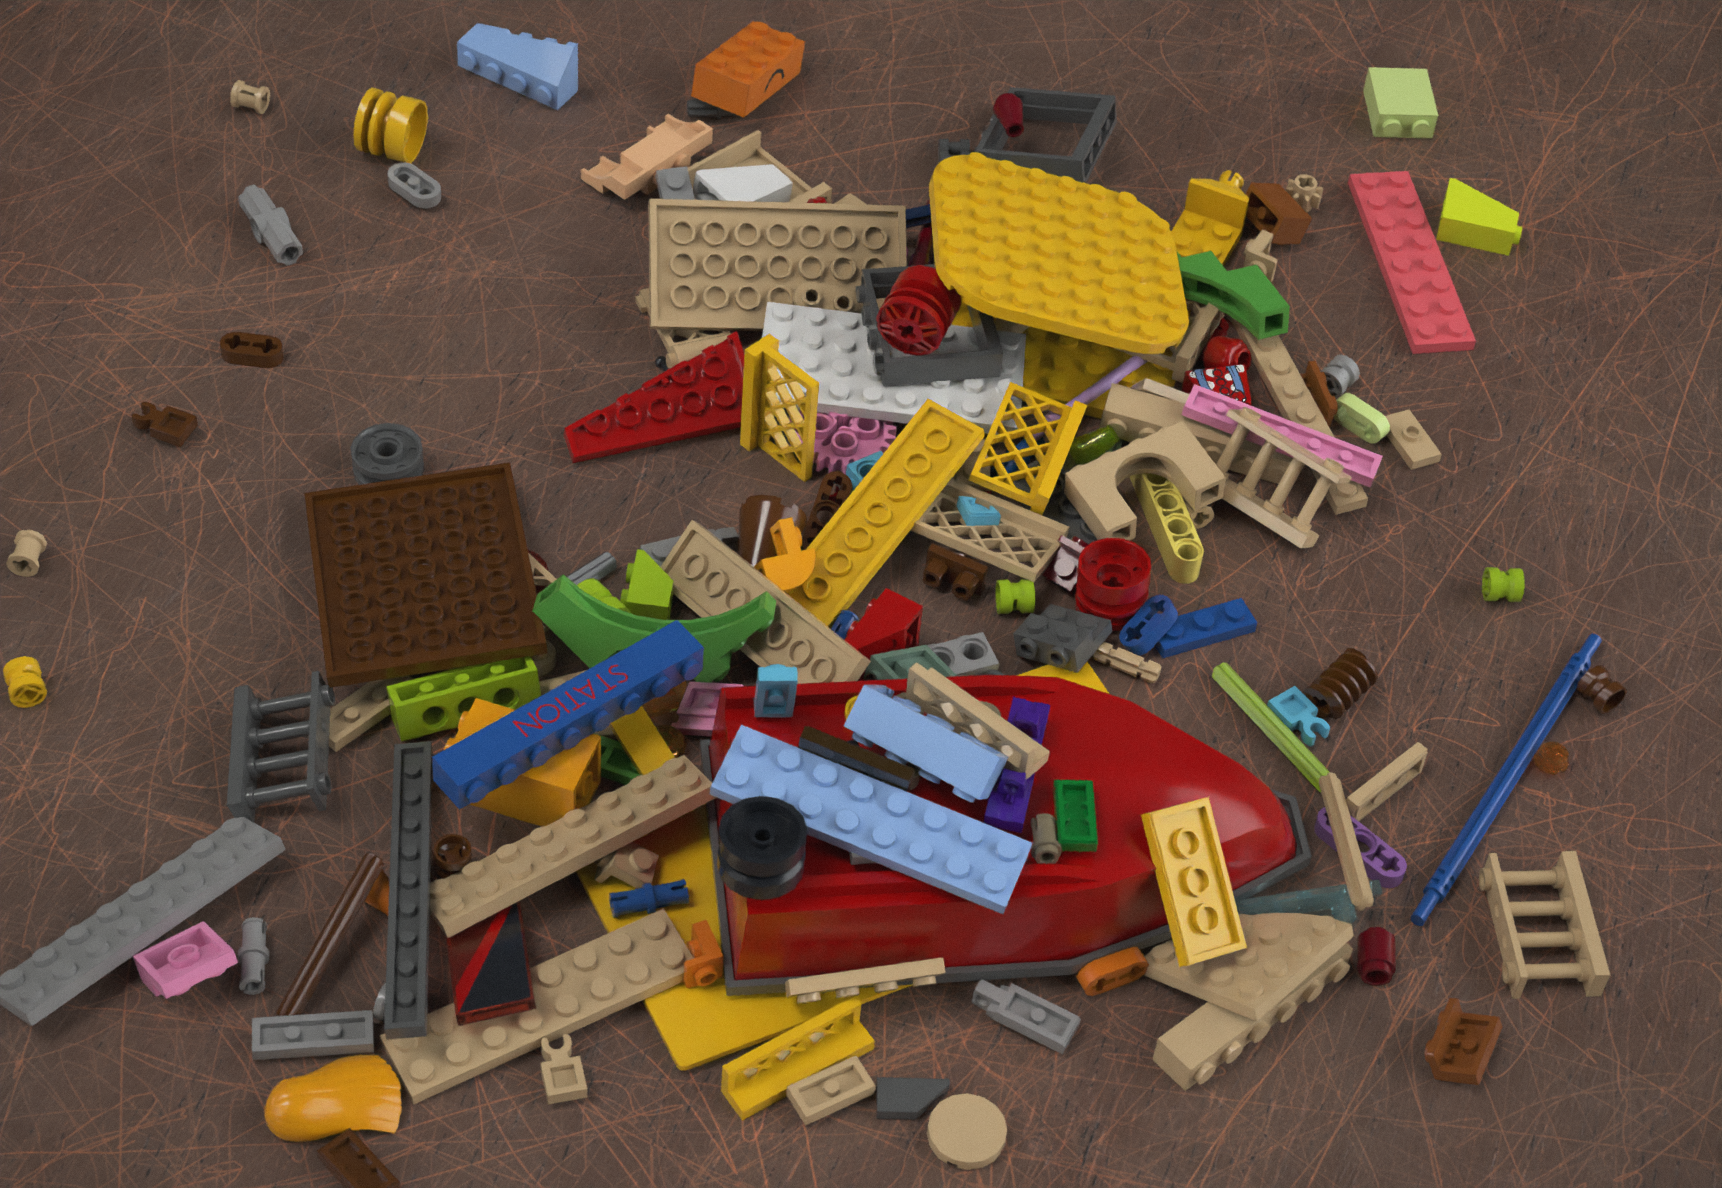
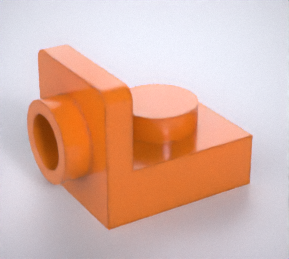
(707, 957)

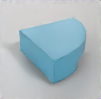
(976, 514)

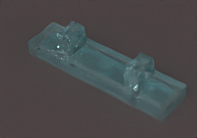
(1308, 901)

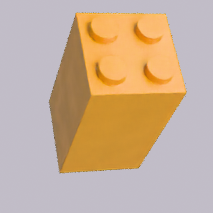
(543, 791)

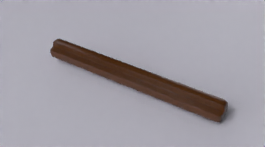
(331, 936)

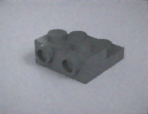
(1061, 637)

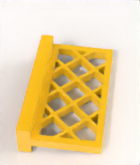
(761, 404)
(1055, 450)

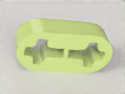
(1361, 418)

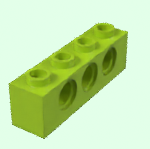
(439, 699)

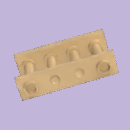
(1271, 511)
(1573, 906)

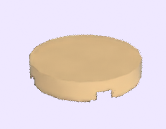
(967, 1131)

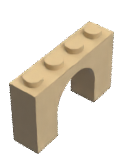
(1168, 453)

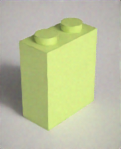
(1400, 102)

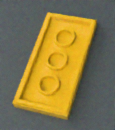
(1193, 881)

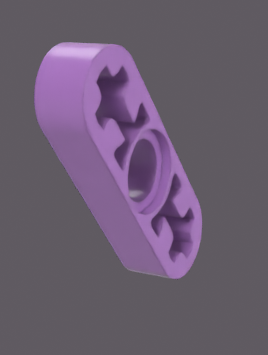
(1387, 856)

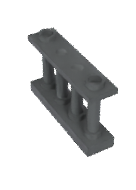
(248, 739)

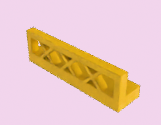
(821, 1042)

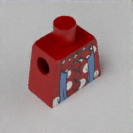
(1226, 380)

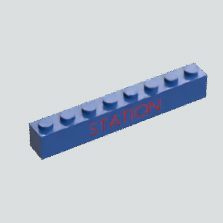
(567, 714)

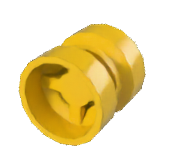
(24, 682)

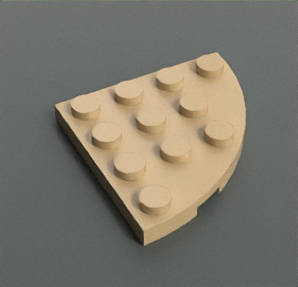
(1255, 979)

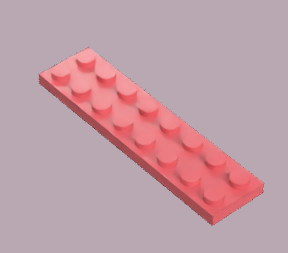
(1411, 263)

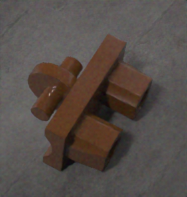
(957, 568)

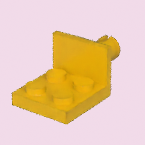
(1212, 217)

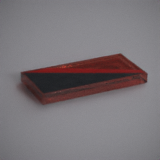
(491, 968)

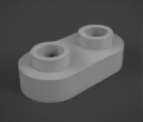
(414, 185)

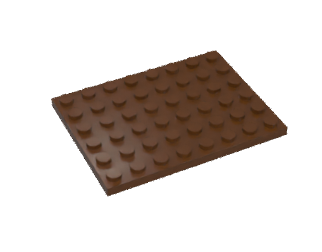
(422, 575)

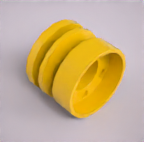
(390, 125)

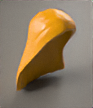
(341, 1095)

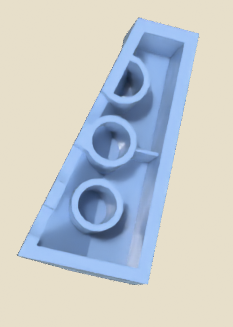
(521, 63)
(925, 742)

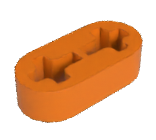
(1112, 971)

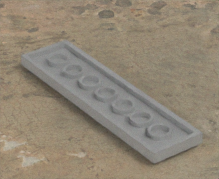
(136, 919)

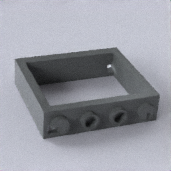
(1057, 106)
(926, 368)

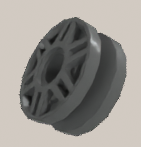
(386, 453)

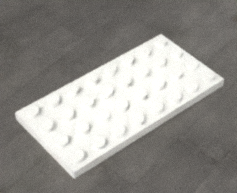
(836, 354)

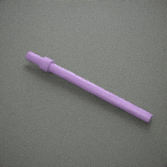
(1098, 388)

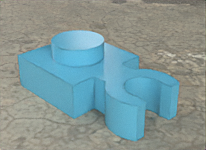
(1299, 713)

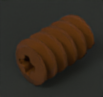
(1341, 684)

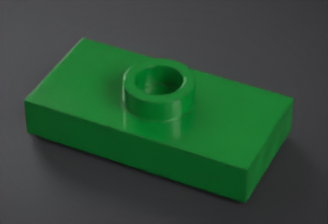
(1075, 815)

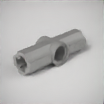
(270, 225)

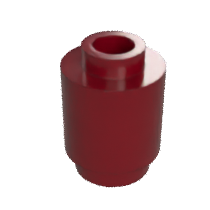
(1376, 956)

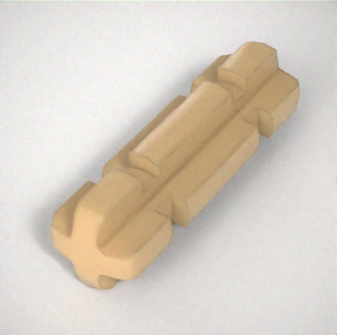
(1127, 662)

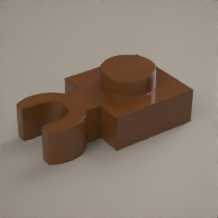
(167, 425)

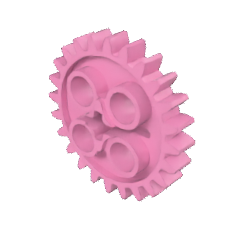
(848, 439)

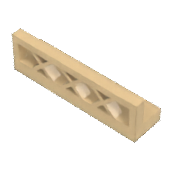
(968, 715)

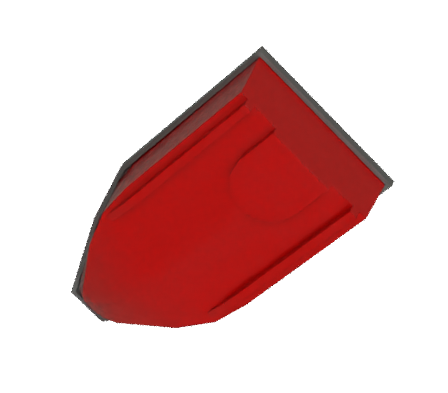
(1059, 911)

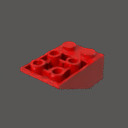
(887, 625)

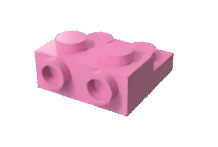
(184, 960)

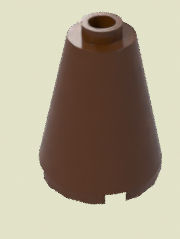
(755, 521)

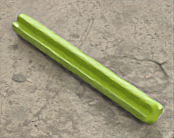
(1270, 723)

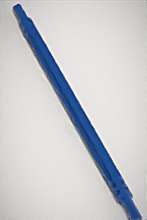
(1505, 781)

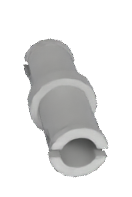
(253, 956)

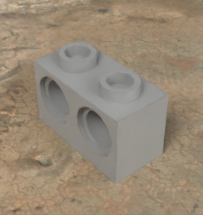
(967, 655)

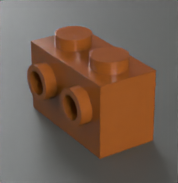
(1276, 212)

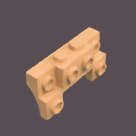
(663, 148)

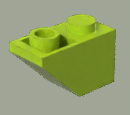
(649, 588)

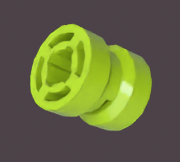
(1503, 584)
(1015, 596)

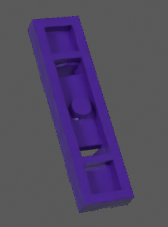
(1012, 791)

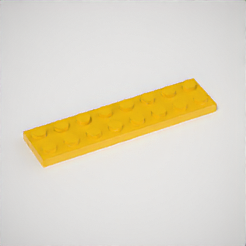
(885, 508)

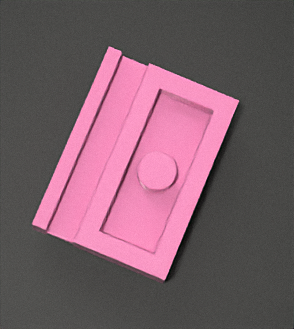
(699, 708)

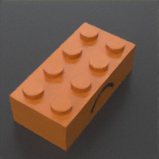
(748, 68)

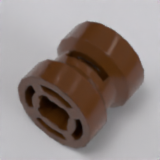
(1601, 689)
(451, 855)

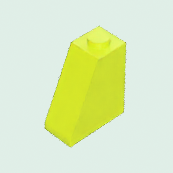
(1477, 220)

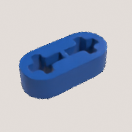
(1148, 625)

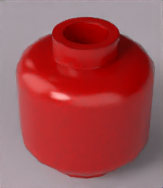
(1226, 351)

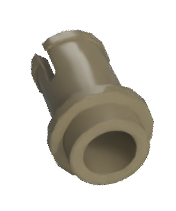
(1045, 847)

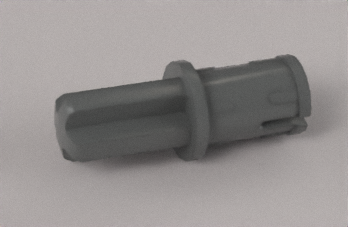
(699, 108)

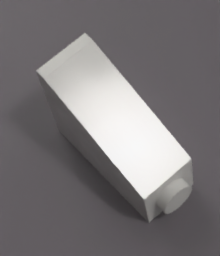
(744, 183)

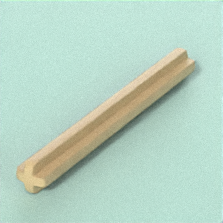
(1346, 842)

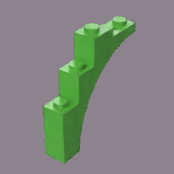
(1239, 293)
(601, 631)

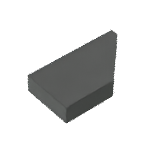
(907, 1096)

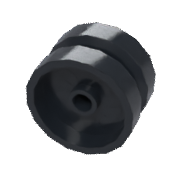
(761, 847)

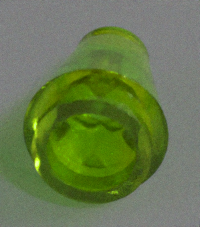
(1093, 444)

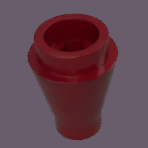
(1009, 112)

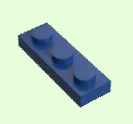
(1207, 627)

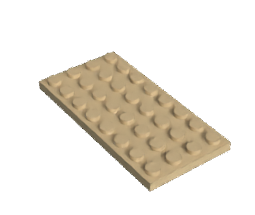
(726, 259)

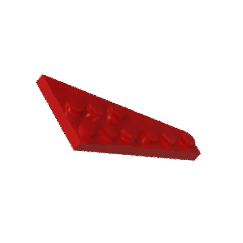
(674, 406)

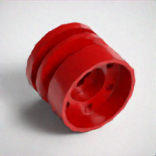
(917, 311)
(1112, 580)

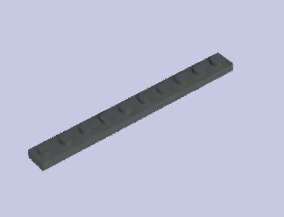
(409, 892)

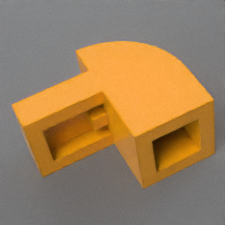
(791, 565)

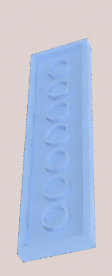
(876, 819)

